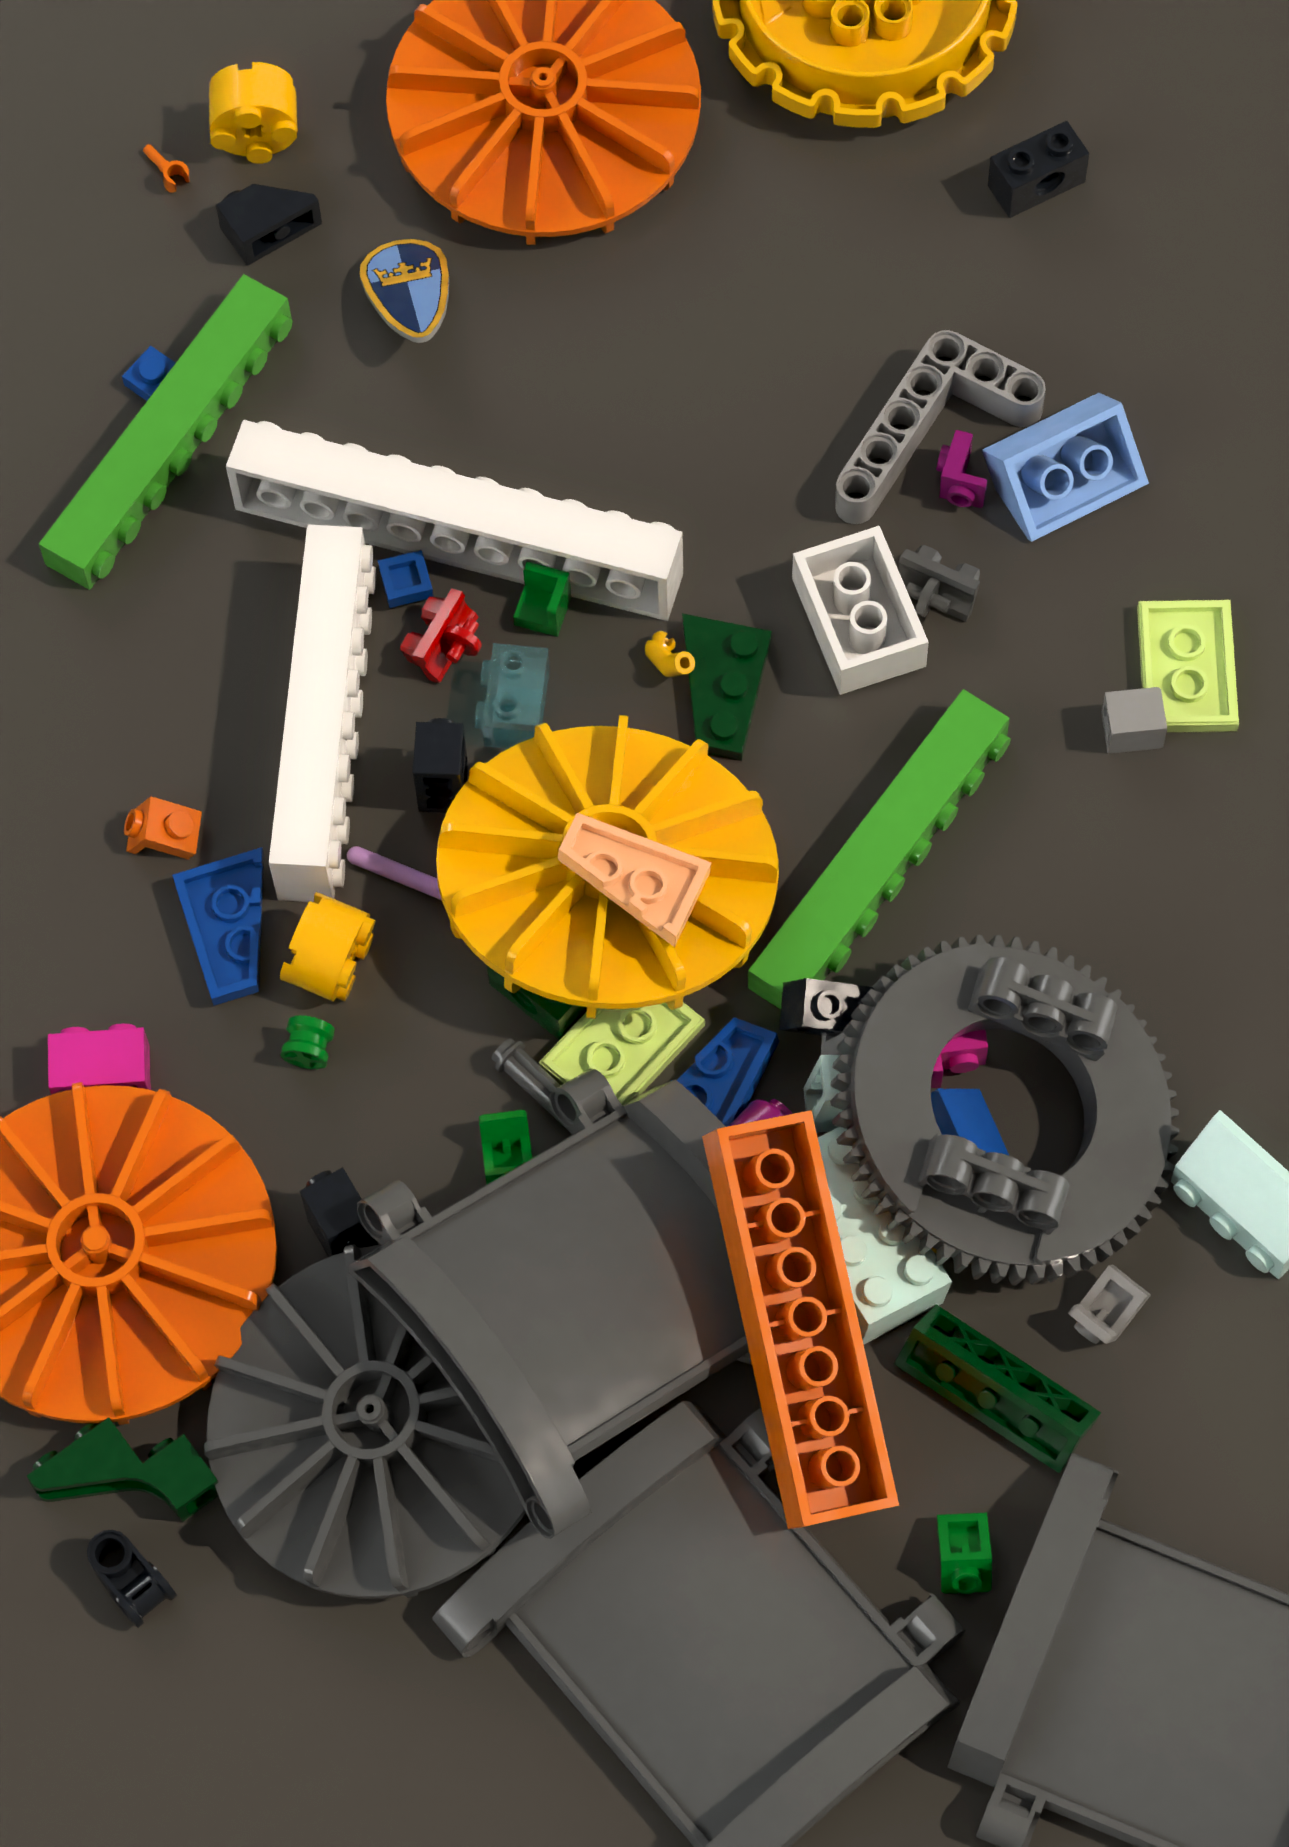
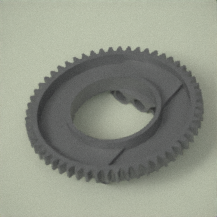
(988, 1204)

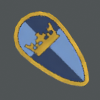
(408, 286)

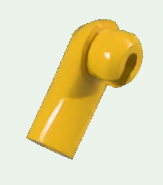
(669, 664)

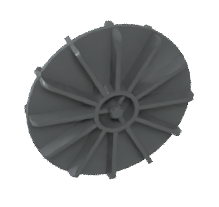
(351, 1445)

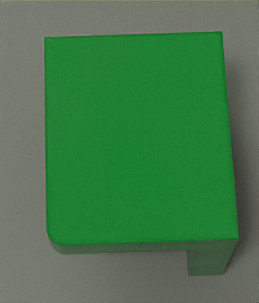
(543, 599)

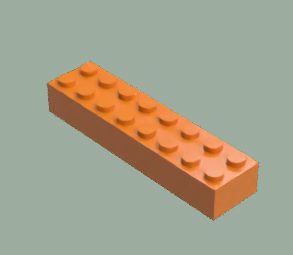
(800, 1320)

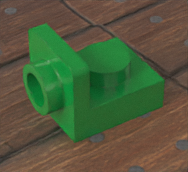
(964, 1553)

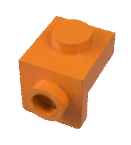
(163, 828)

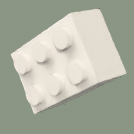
(859, 610)

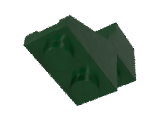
(106, 1464)

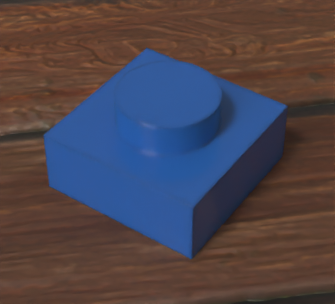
(147, 372)
(405, 578)

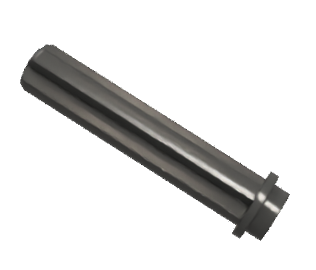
(526, 1072)

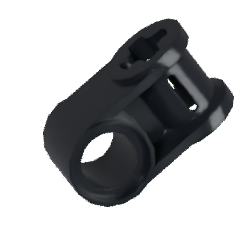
(134, 1582)

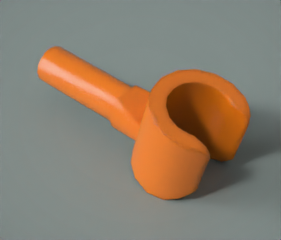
(167, 168)

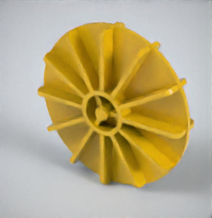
(555, 929)

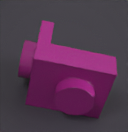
(955, 485)

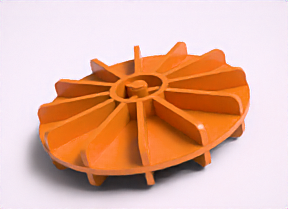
(543, 110)
(124, 1252)

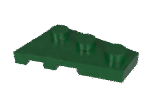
(724, 681)

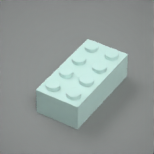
(885, 1274)

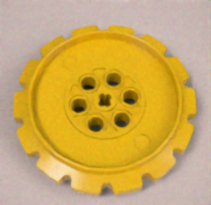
(870, 67)

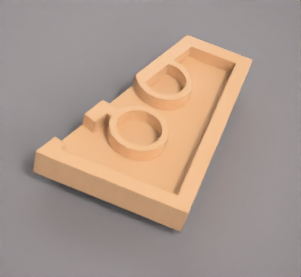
(636, 873)

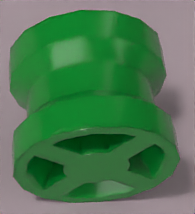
(307, 1042)

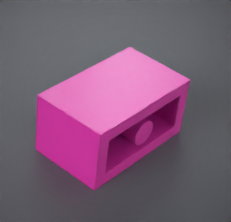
(99, 1057)

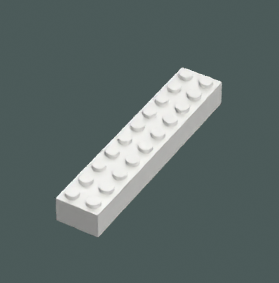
(455, 517)

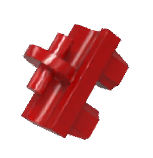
(447, 637)

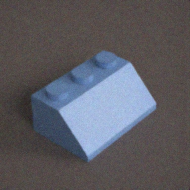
(1066, 465)

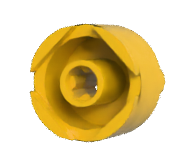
(252, 111)
(326, 947)

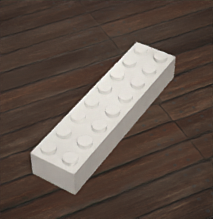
(322, 713)

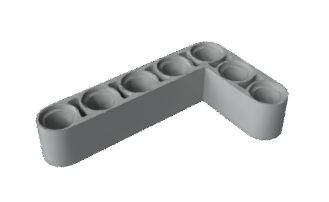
(920, 412)

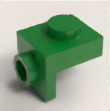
(504, 1142)

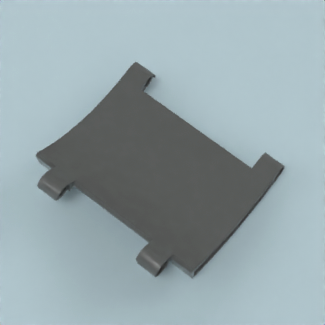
(568, 1285)
(712, 1636)
(1132, 1690)

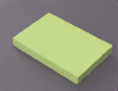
(1192, 660)
(624, 1046)

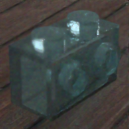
(515, 694)

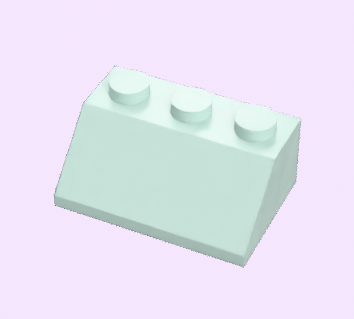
(1239, 1191)

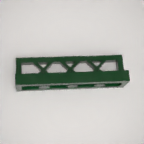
(993, 1390)

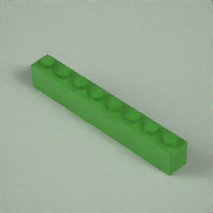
(166, 433)
(883, 848)

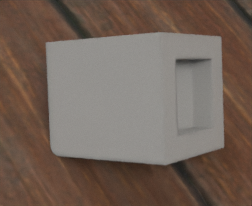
(1134, 720)

